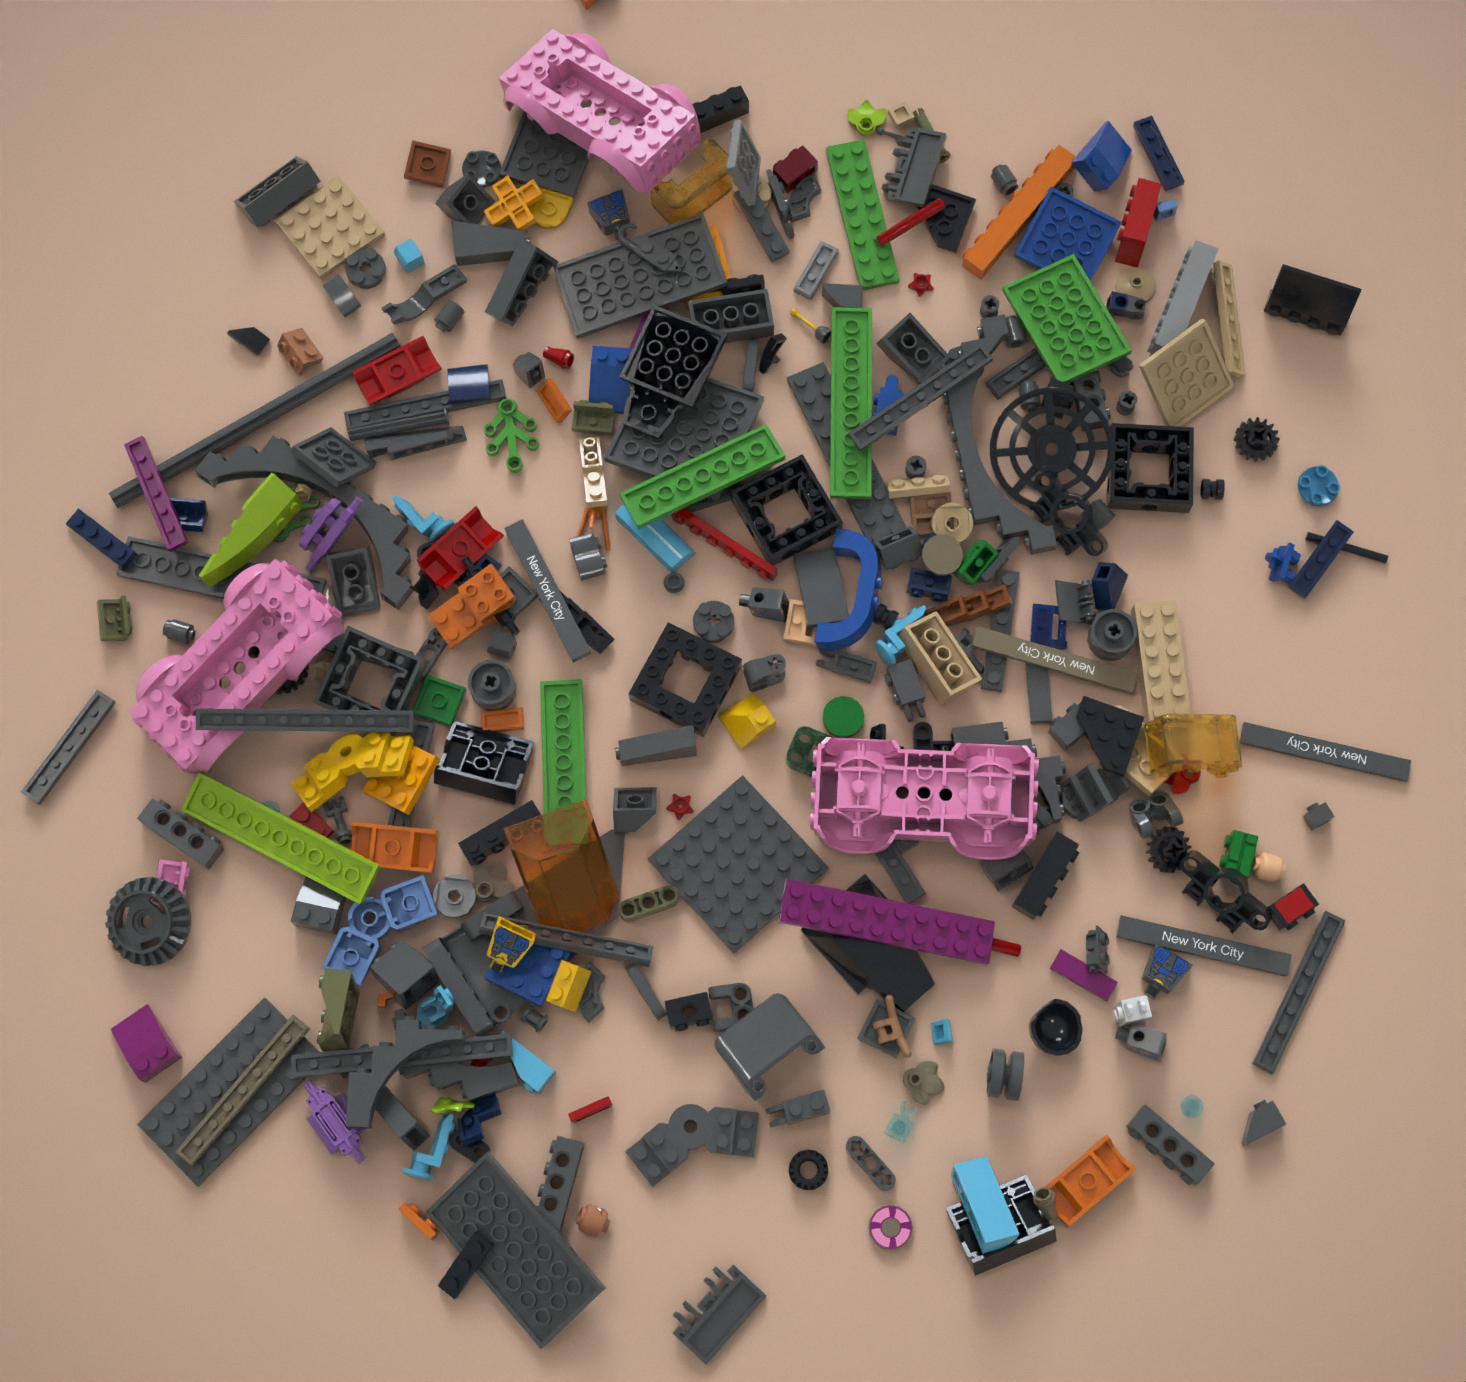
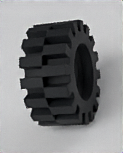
(822, 1169)

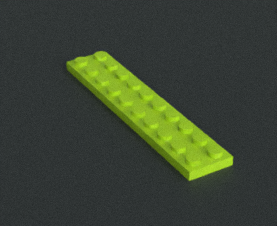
(281, 838)

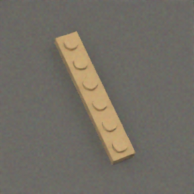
(1228, 318)

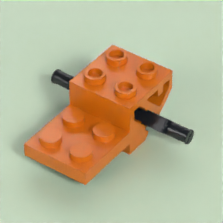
(477, 605)

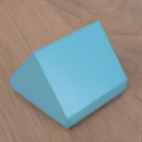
(942, 1032)

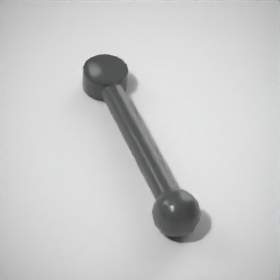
(881, 131)

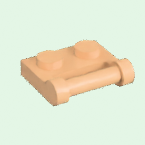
(797, 624)

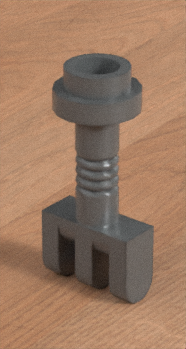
(343, 836)

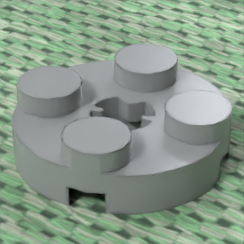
(463, 905)

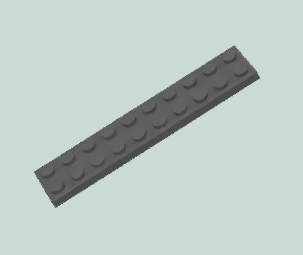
(875, 516)
(181, 569)

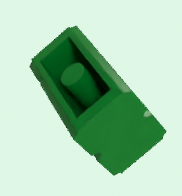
(975, 562)
(1239, 852)

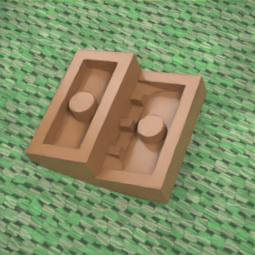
(923, 509)

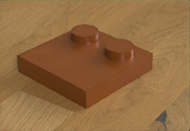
(427, 163)

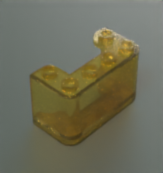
(698, 190)
(1193, 744)

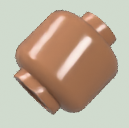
(592, 1220)

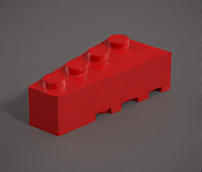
(1137, 221)

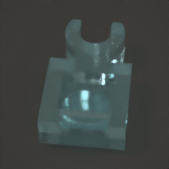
(900, 1125)

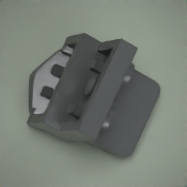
(1087, 793)

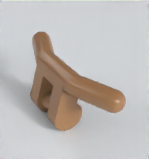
(896, 1028)

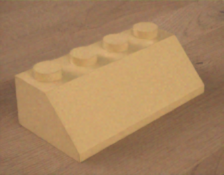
(939, 658)

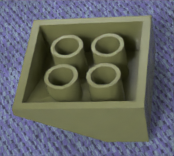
(341, 1002)

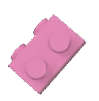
(173, 872)

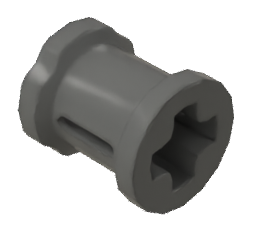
(989, 301)
(1122, 406)
(534, 1018)

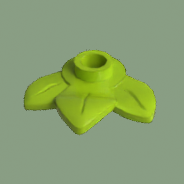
(866, 116)
(447, 1105)

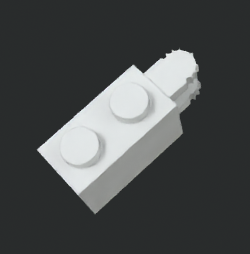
(1132, 1011)

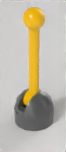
(822, 333)

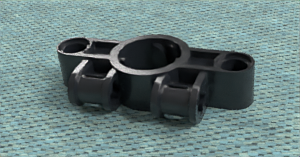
(1047, 508)
(927, 743)
(1231, 914)

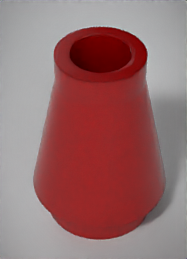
(560, 357)

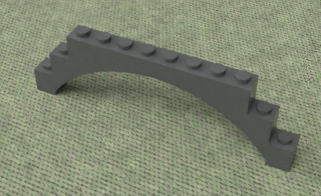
(984, 498)
(376, 520)

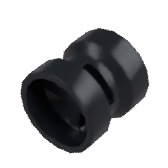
(1212, 489)
(885, 616)

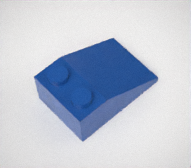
(1102, 158)
(604, 376)

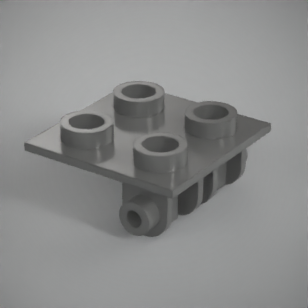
(1075, 602)

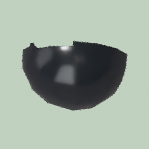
(1056, 1028)

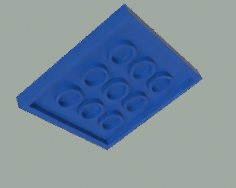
(1067, 228)

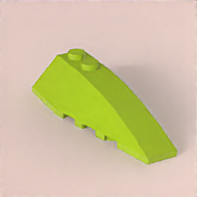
(263, 519)

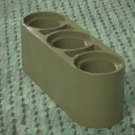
(637, 903)

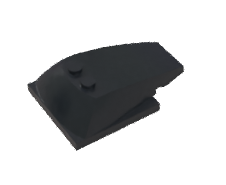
(668, 369)
(873, 964)

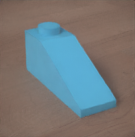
(530, 1068)

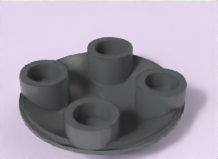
(482, 167)

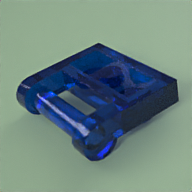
(1042, 627)

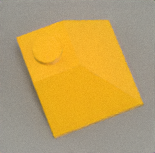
(748, 720)

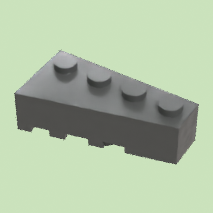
(519, 282)

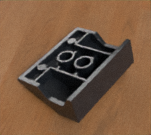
(1312, 300)
(483, 762)
(1032, 1227)

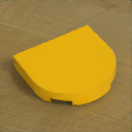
(552, 209)

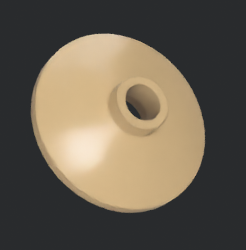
(1125, 285)

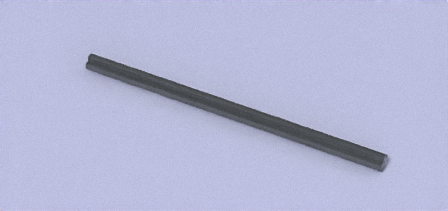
(259, 417)

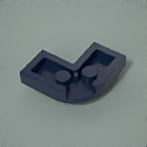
(470, 1124)

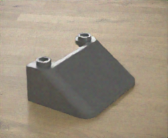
(764, 1040)

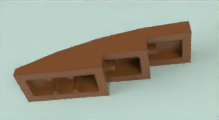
(973, 606)

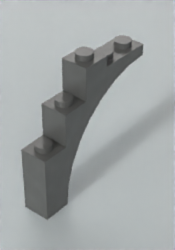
(1049, 769)
(476, 1081)
(366, 1087)

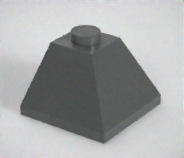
(465, 200)
(633, 808)

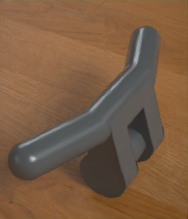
(964, 635)

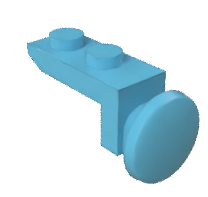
(432, 526)
(894, 644)
(436, 1008)
(421, 1162)

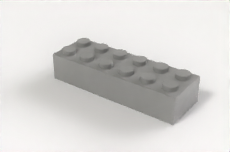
(1184, 294)

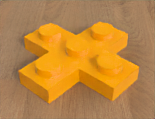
(514, 203)

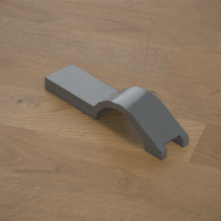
(425, 296)

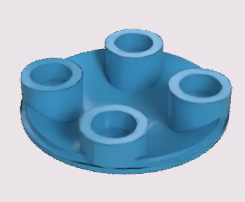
(1318, 485)

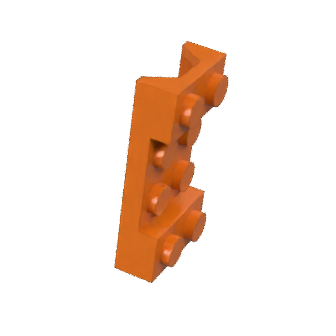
(396, 846)
(1089, 1180)

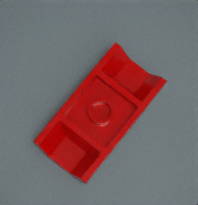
(396, 371)
(468, 537)

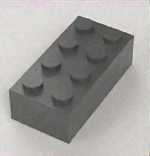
(738, 315)

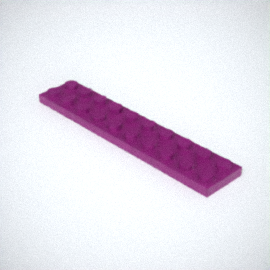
(886, 921)

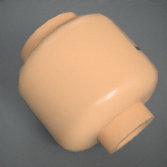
(1268, 867)

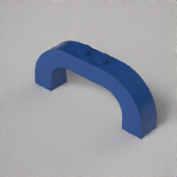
(850, 630)

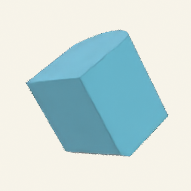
(409, 255)

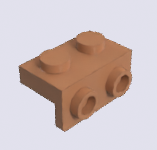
(299, 350)

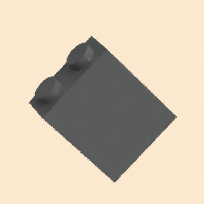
(404, 973)

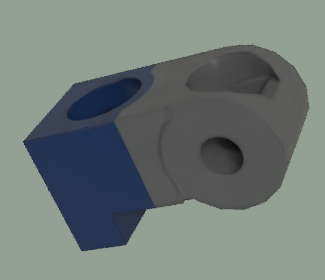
(1125, 305)

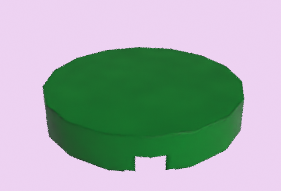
(843, 717)

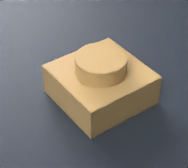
(901, 114)

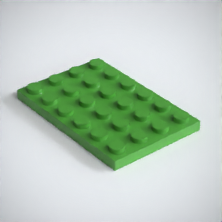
(1066, 320)

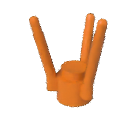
(595, 514)

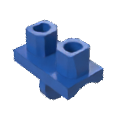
(1279, 562)

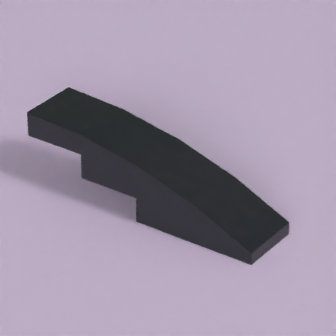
(592, 632)

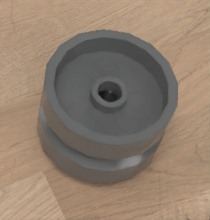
(1115, 623)
(487, 674)
(1005, 1074)

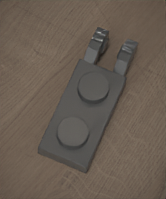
(848, 665)

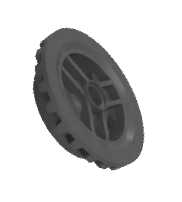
(171, 927)

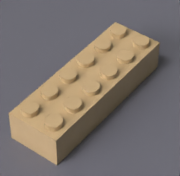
(1160, 659)

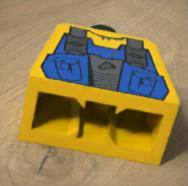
(508, 944)

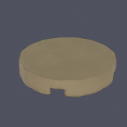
(942, 555)

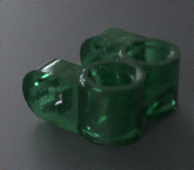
(804, 749)

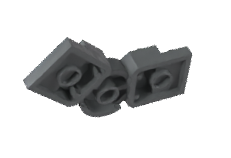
(667, 1145)

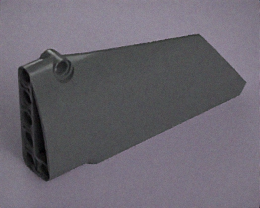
(462, 956)

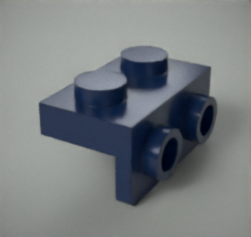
(191, 513)
(928, 585)

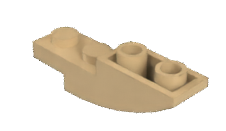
(593, 472)

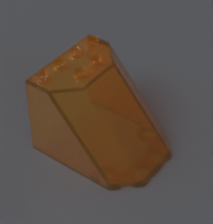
(564, 868)

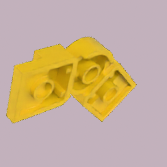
(374, 755)

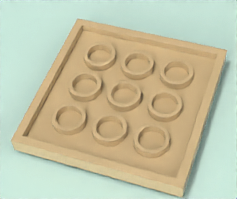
(329, 227)
(1186, 375)

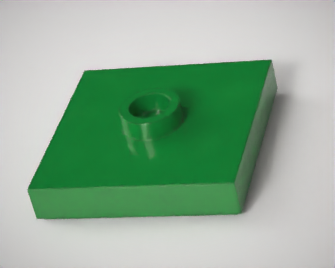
(439, 700)

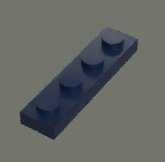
(1158, 153)
(101, 539)
(1320, 559)

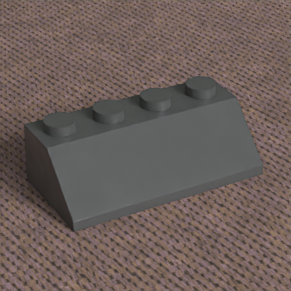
(277, 191)

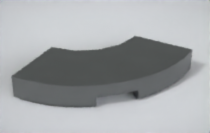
(802, 196)
(590, 1002)

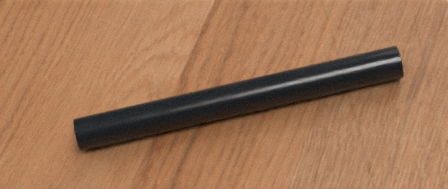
(1352, 549)

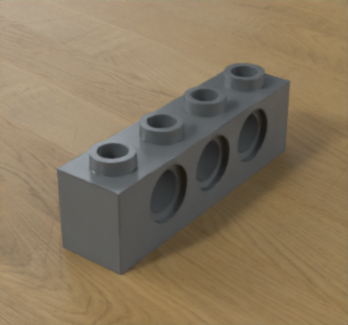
(1096, 395)
(152, 817)
(573, 1150)
(1200, 1163)

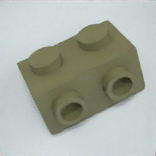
(593, 417)
(114, 619)

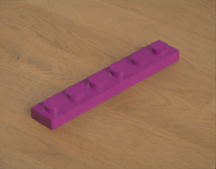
(156, 493)

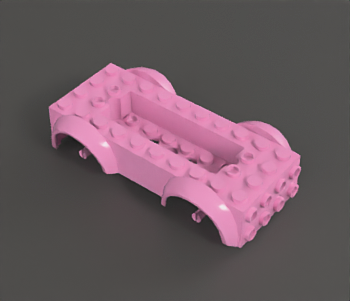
(564, 71)
(263, 609)
(983, 819)

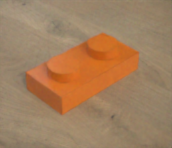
(425, 1226)

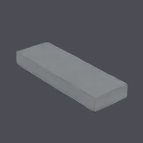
(816, 270)

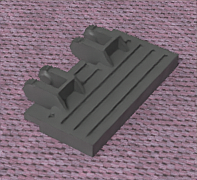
(916, 166)
(720, 1315)

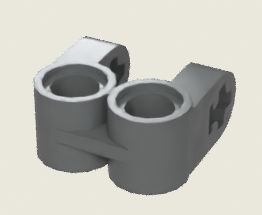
(758, 672)
(1159, 807)
(737, 1006)

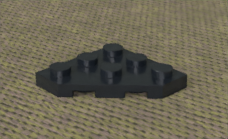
(950, 223)
(1110, 733)

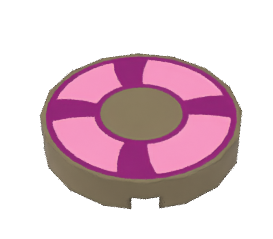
(890, 1227)

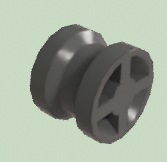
(912, 472)

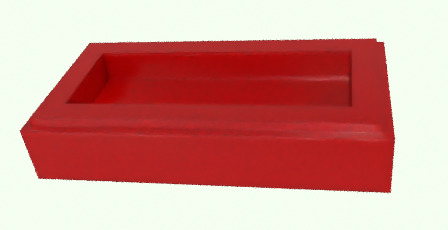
(590, 1109)

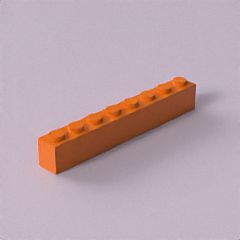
(1018, 212)

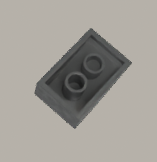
(913, 349)
(353, 580)
(318, 908)

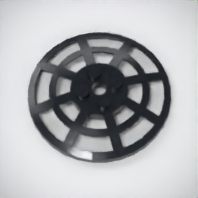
(1049, 434)

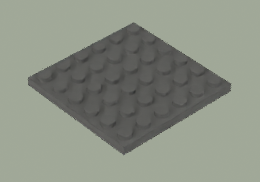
(717, 418)
(736, 862)

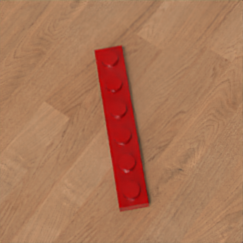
(729, 546)

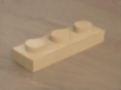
(918, 486)

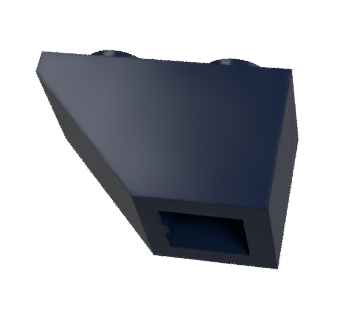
(1108, 585)

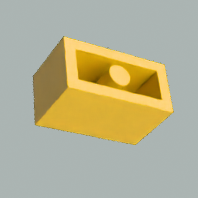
(568, 986)

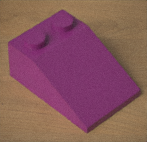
(145, 1044)

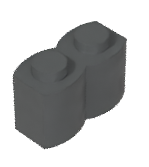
(587, 556)

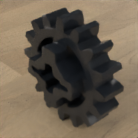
(1257, 448)
(1165, 840)

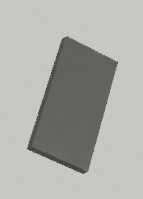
(821, 587)

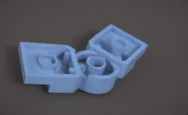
(397, 909)

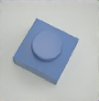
(1165, 209)

